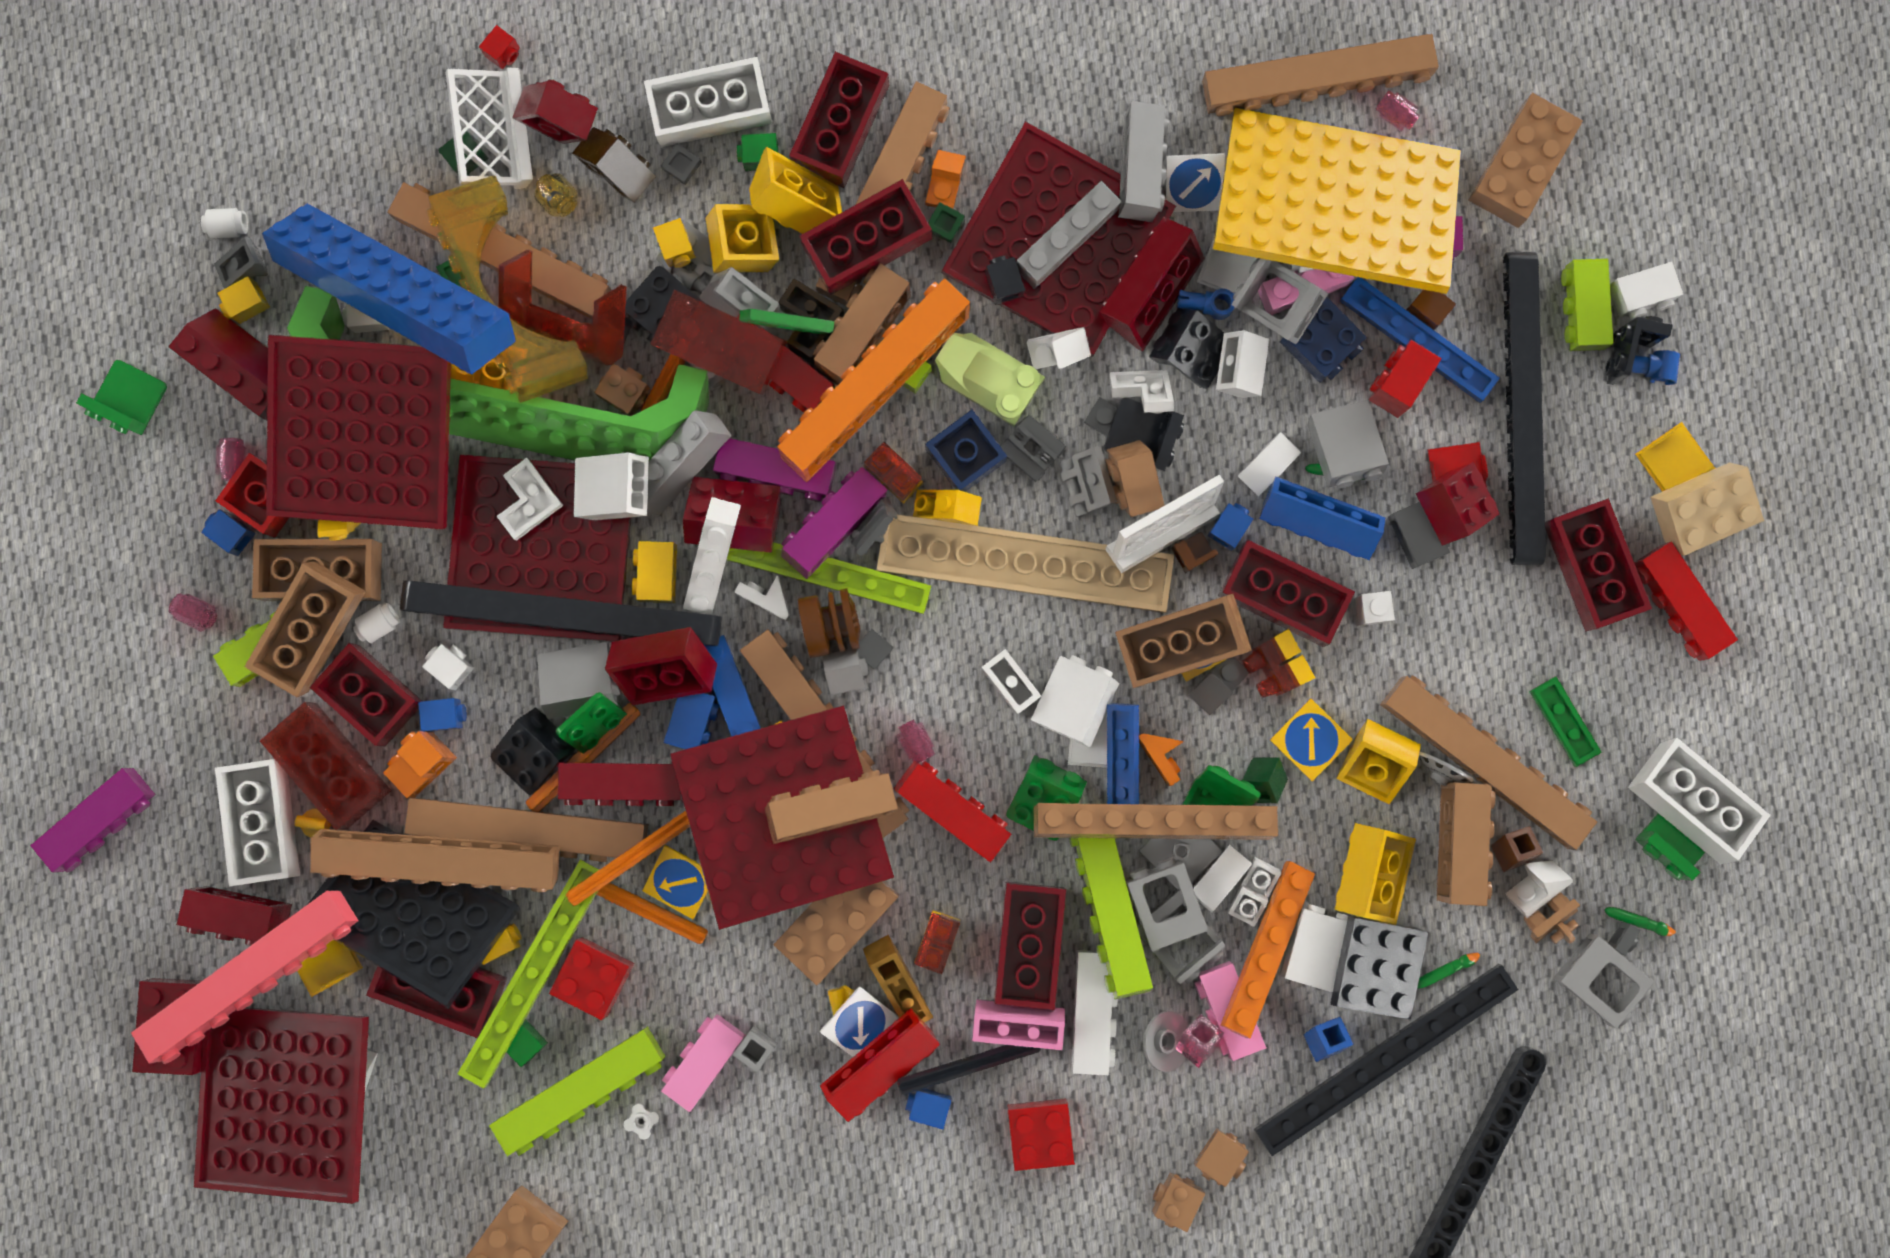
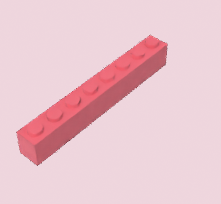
(244, 977)

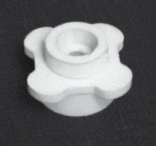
(639, 1112)

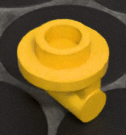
(311, 822)
(839, 996)

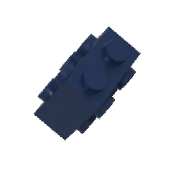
(1326, 342)

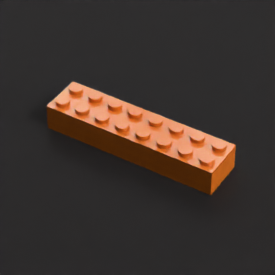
(874, 380)

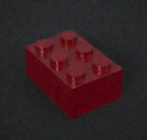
(756, 518)
(661, 666)
(366, 695)
(230, 914)
(152, 998)

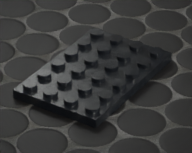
(425, 931)

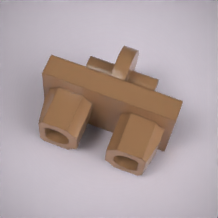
(1563, 910)

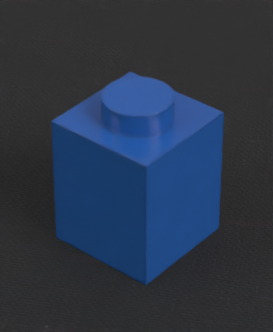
(1230, 526)
(227, 532)
(441, 714)
(1328, 1039)
(928, 1107)

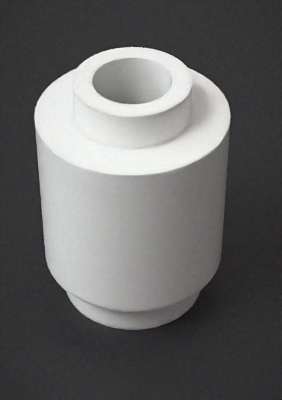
(224, 223)
(376, 623)

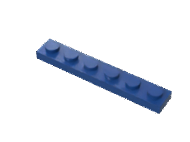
(1403, 327)

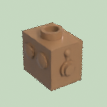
(623, 389)
(1222, 1158)
(1177, 1201)

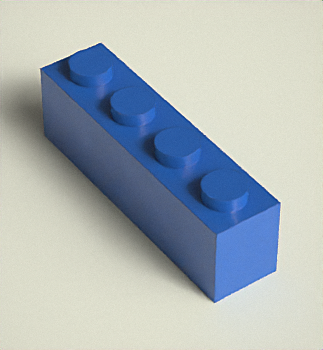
(1322, 518)

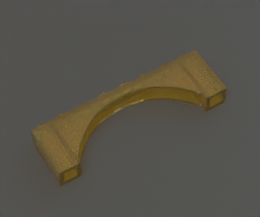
(465, 221)

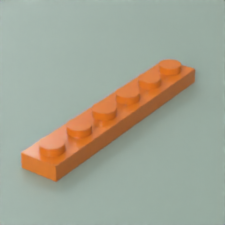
(1267, 950)

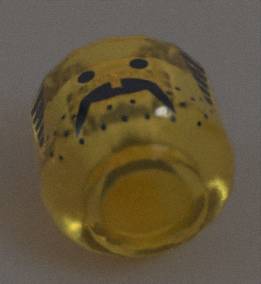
(556, 195)

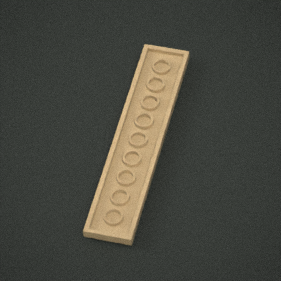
(1022, 563)

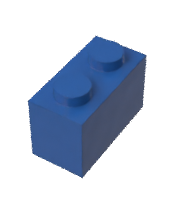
(691, 721)

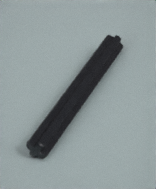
(963, 1067)

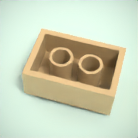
(1707, 508)

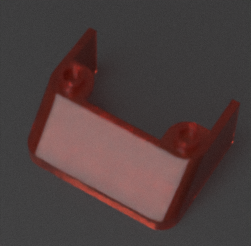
(597, 342)

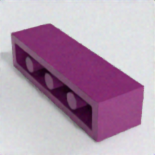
(764, 466)
(833, 523)
(93, 820)

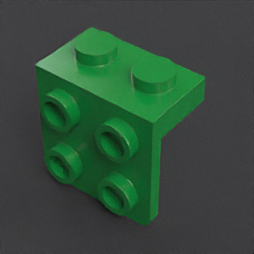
(125, 398)
(591, 722)
(1044, 784)
(1217, 787)
(1671, 848)

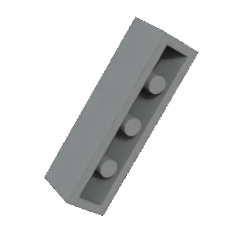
(1142, 161)
(1068, 234)
(683, 458)

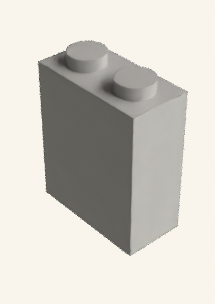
(1348, 444)
(573, 677)

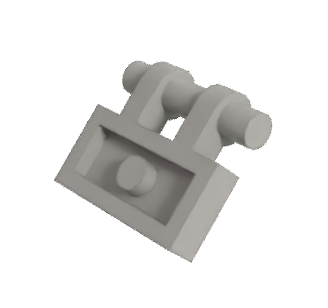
(703, 261)
(1093, 479)

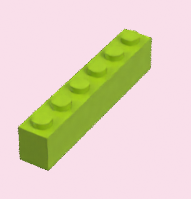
(1112, 916)
(577, 1091)

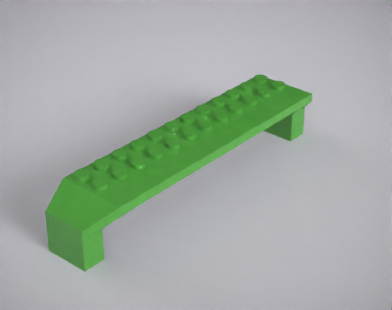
(539, 423)

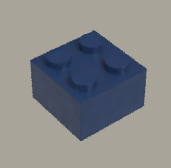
(966, 452)

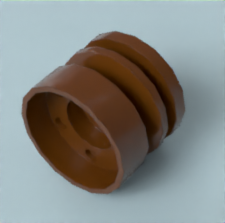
(829, 623)

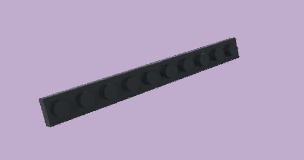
(1385, 1059)

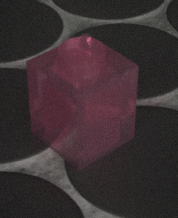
(1199, 1040)

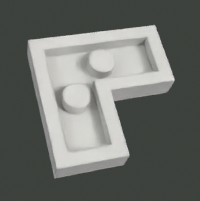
(1149, 385)
(535, 501)

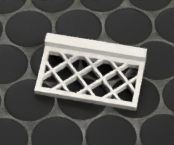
(514, 132)
(1166, 525)

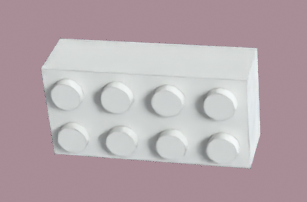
(708, 102)
(1699, 801)
(257, 822)

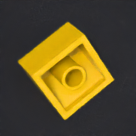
(1379, 761)

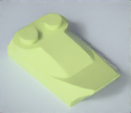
(988, 376)

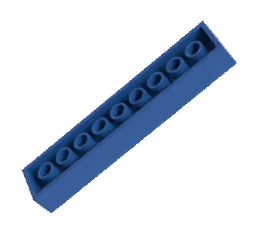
(390, 288)

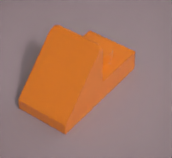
(945, 179)
(1156, 748)

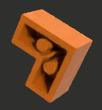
(418, 762)

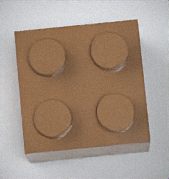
(1134, 478)

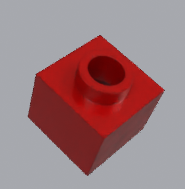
(500, 47)

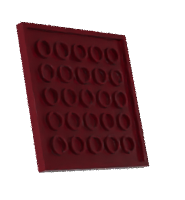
(1025, 199)
(357, 432)
(554, 559)
(725, 803)
(283, 1105)

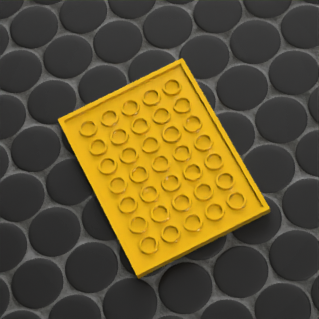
(1339, 200)

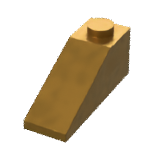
(895, 978)

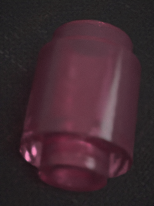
(1398, 111)
(229, 456)
(193, 611)
(915, 741)

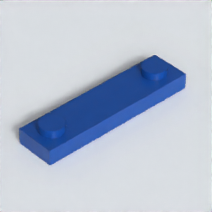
(731, 691)
(1122, 753)

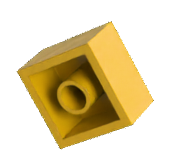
(741, 239)

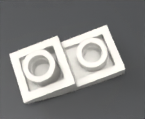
(1269, 463)
(1221, 878)
(1254, 892)

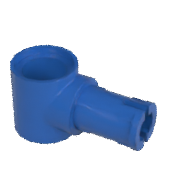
(1205, 302)
(1659, 366)

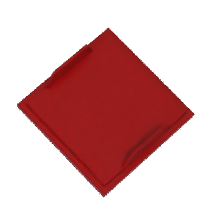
(1453, 457)

